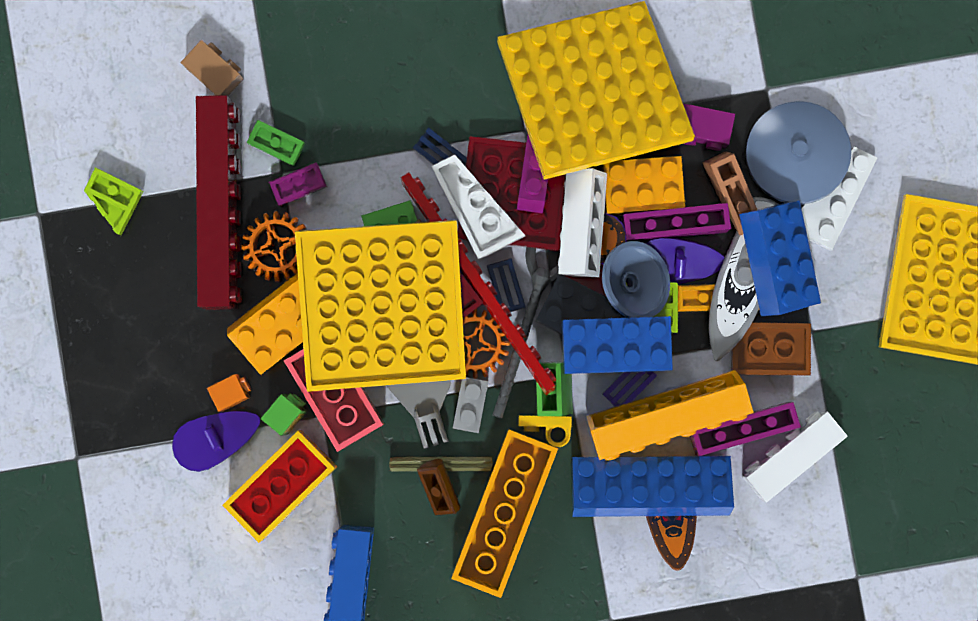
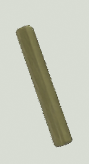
(450, 463)

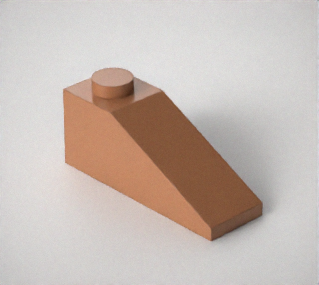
(730, 186)

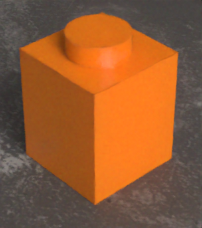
(229, 392)

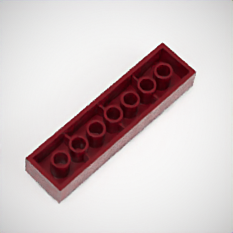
(217, 203)

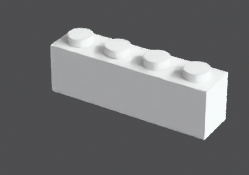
(582, 223)
(794, 456)

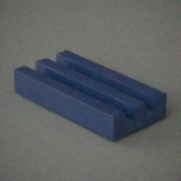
(423, 140)
(499, 265)

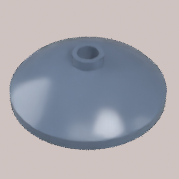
(645, 277)

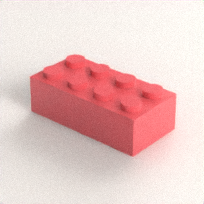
(342, 412)

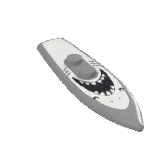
(734, 295)

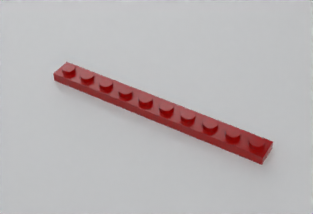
(485, 291)

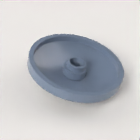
(798, 152)

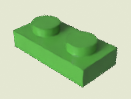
(275, 142)

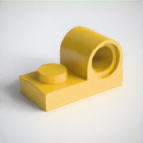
(533, 423)

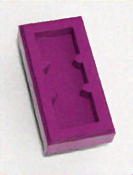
(298, 184)

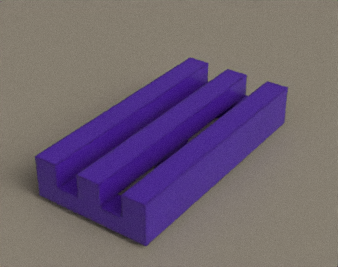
(613, 400)

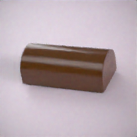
(438, 487)

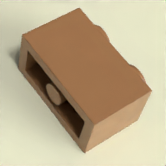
(211, 69)

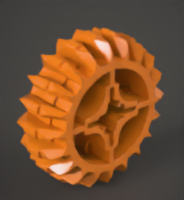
(264, 250)
(496, 350)

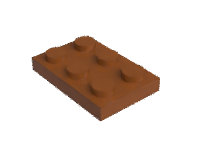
(774, 350)

